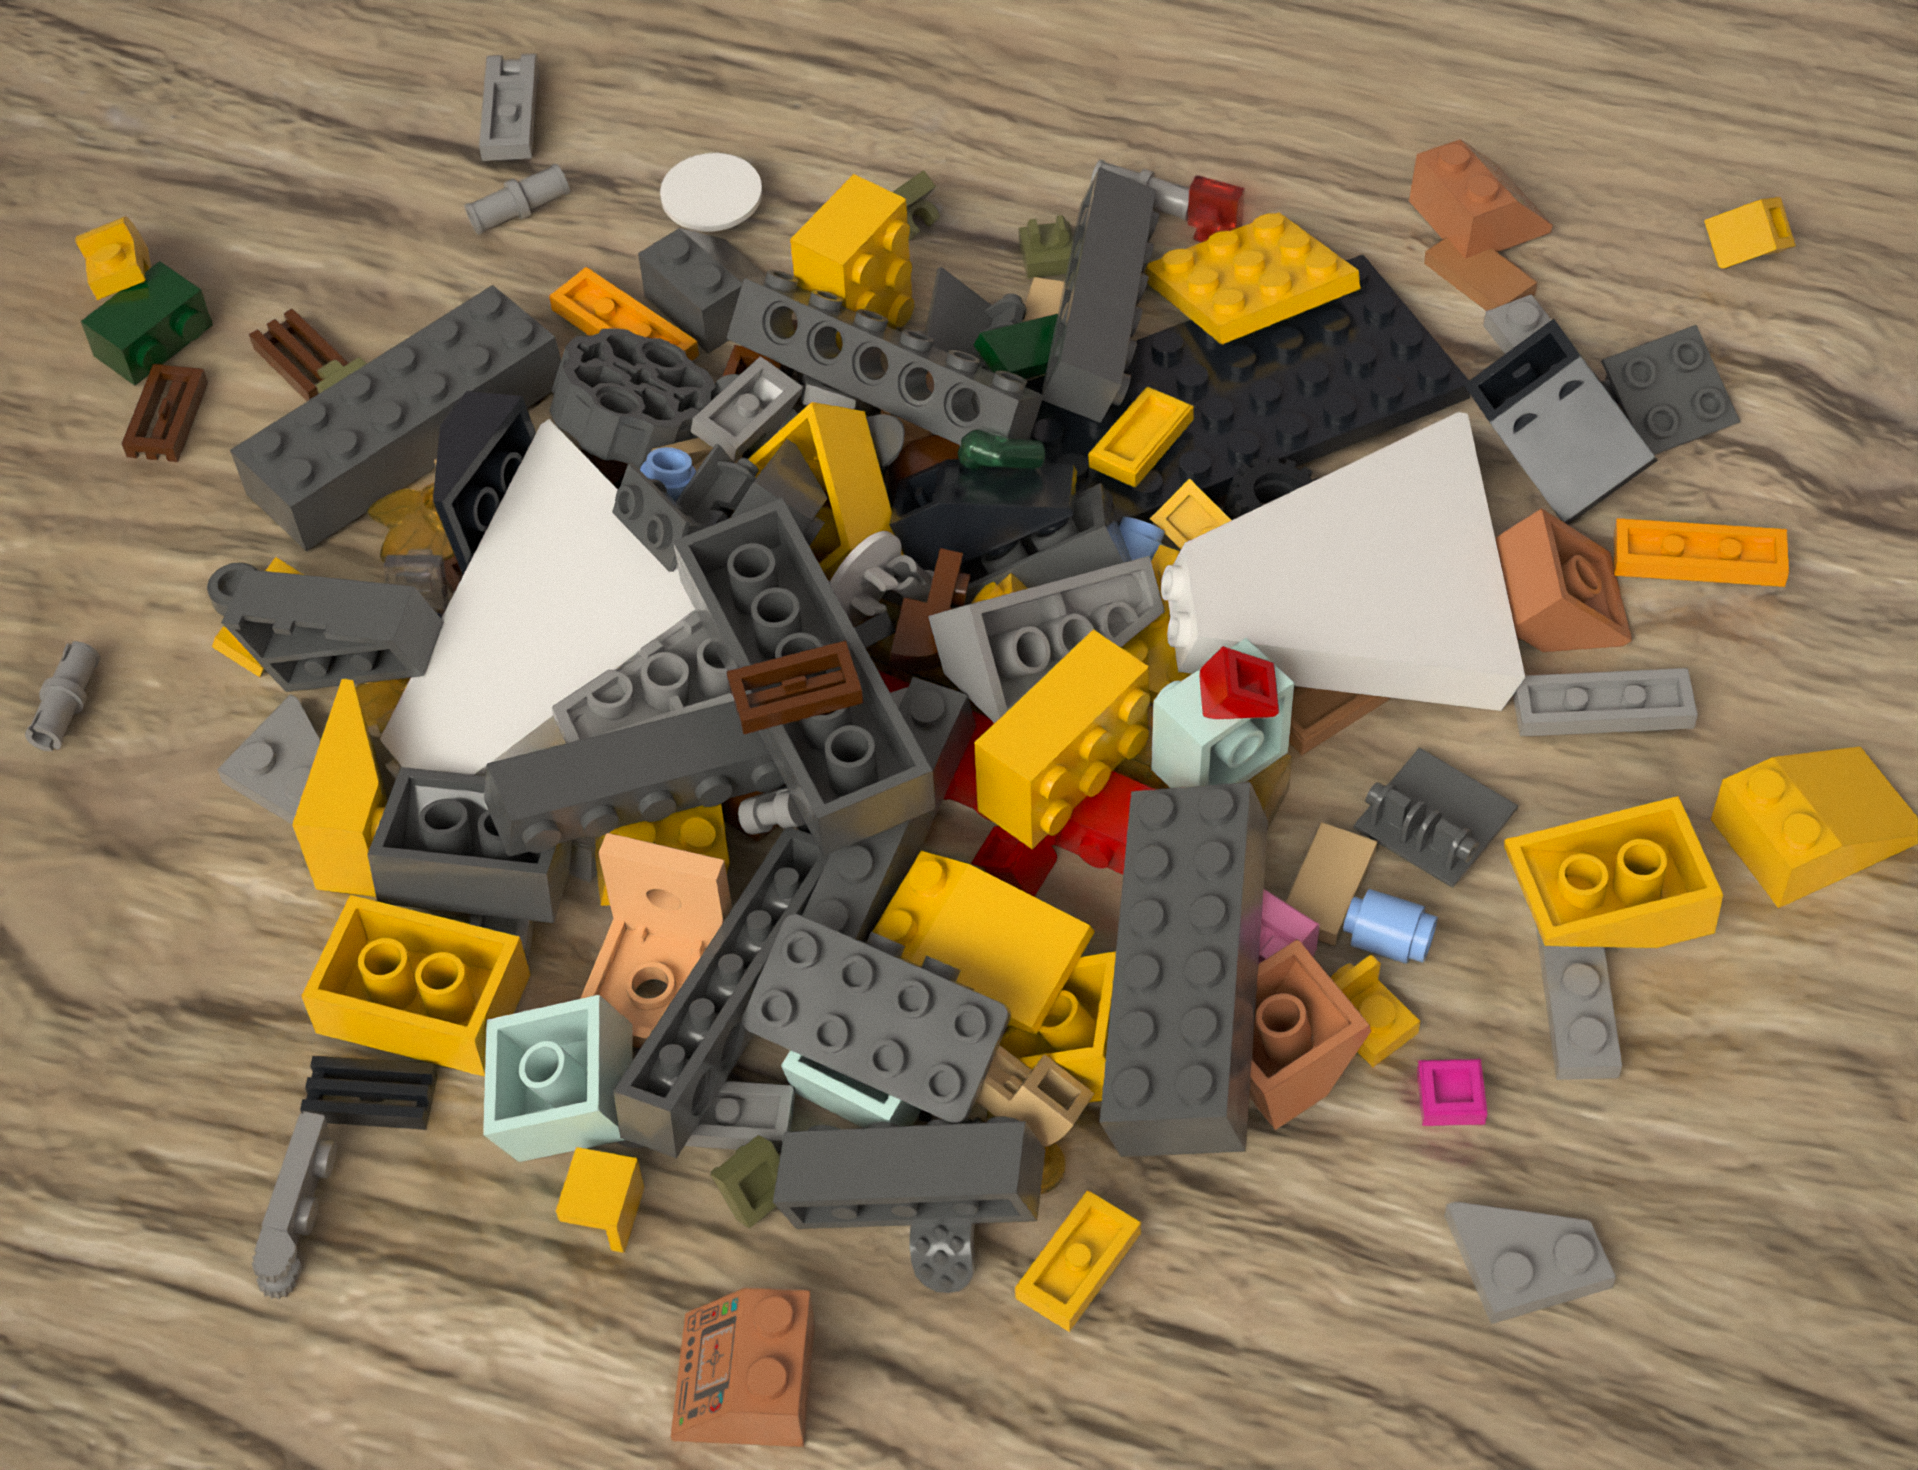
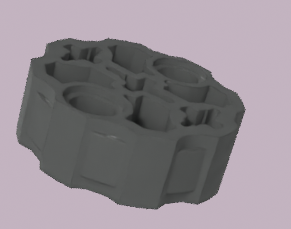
(627, 394)

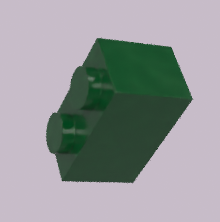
(147, 323)

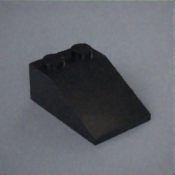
(475, 464)

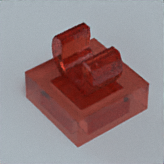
(1214, 207)

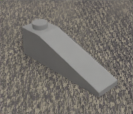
(1013, 640)
(661, 683)

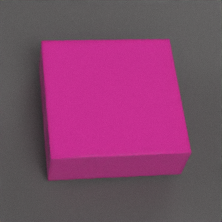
(1451, 1092)

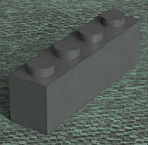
(910, 1174)

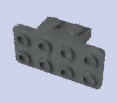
(877, 1016)

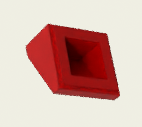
(1238, 686)
(1014, 861)

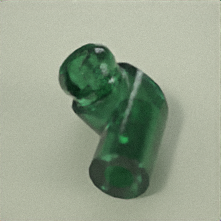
(992, 450)

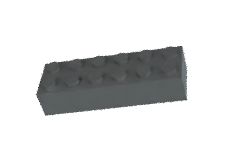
(384, 420)
(768, 600)
(1186, 972)

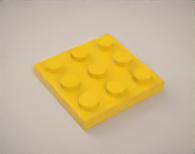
(1251, 277)

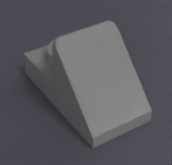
(748, 410)

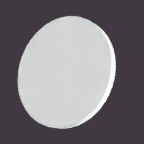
(711, 192)
(863, 576)

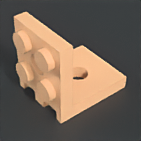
(663, 919)

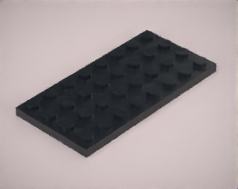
(1271, 393)

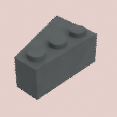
(331, 629)

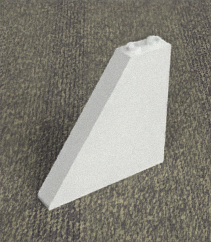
(1362, 580)
(535, 617)

